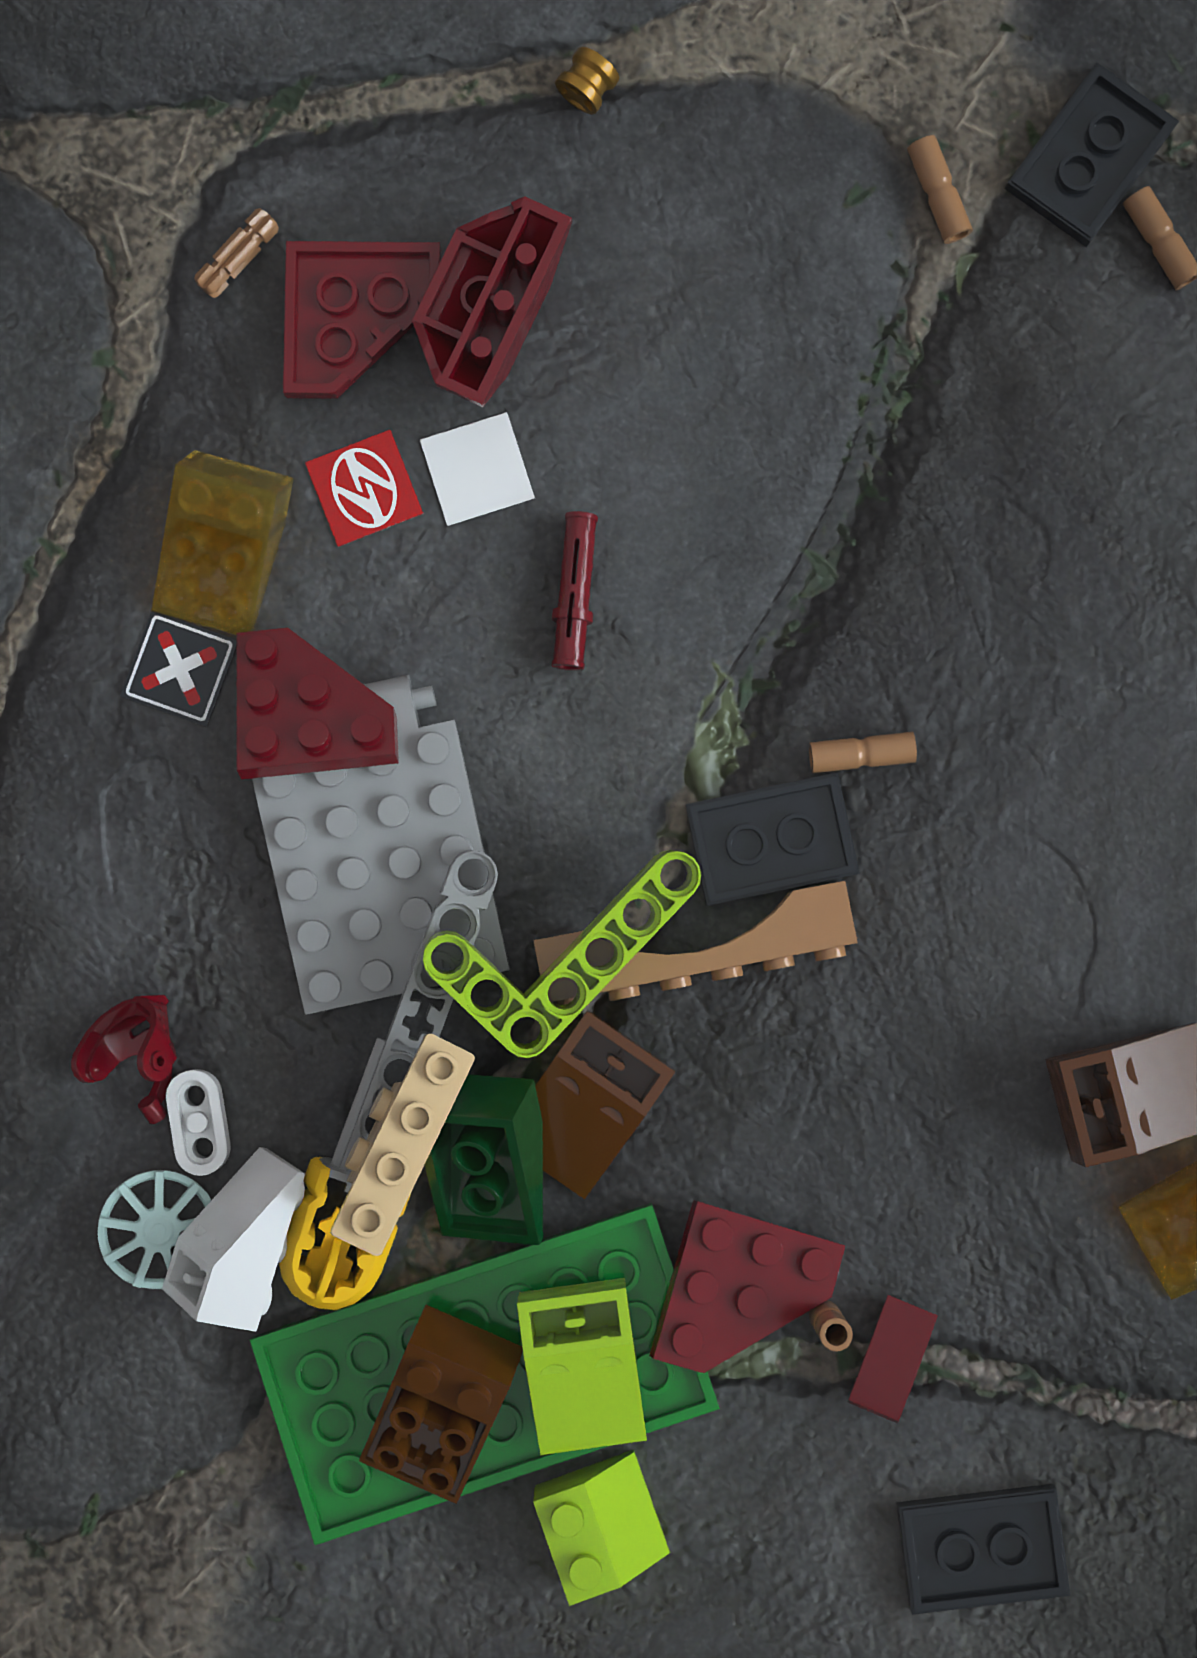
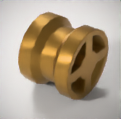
(587, 80)

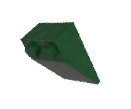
(490, 1163)

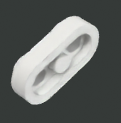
(193, 1122)

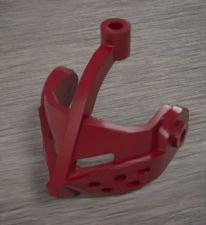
(111, 1041)

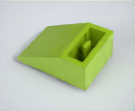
(581, 1366)

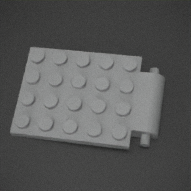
(367, 859)

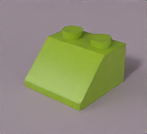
(600, 1526)

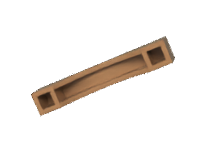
(803, 922)

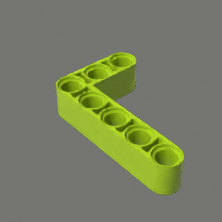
(570, 964)

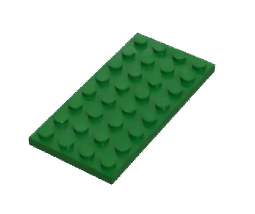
(337, 1367)

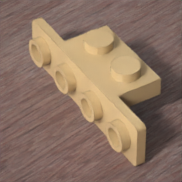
(399, 1143)

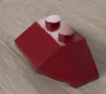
(488, 296)

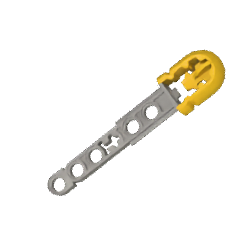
(325, 1274)

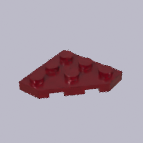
(348, 308)
(305, 711)
(737, 1285)

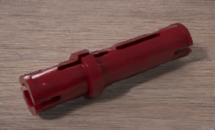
(569, 642)

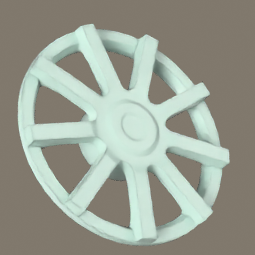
(154, 1230)

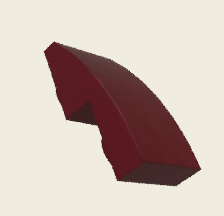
(892, 1359)

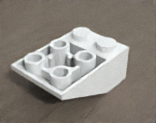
(233, 1246)

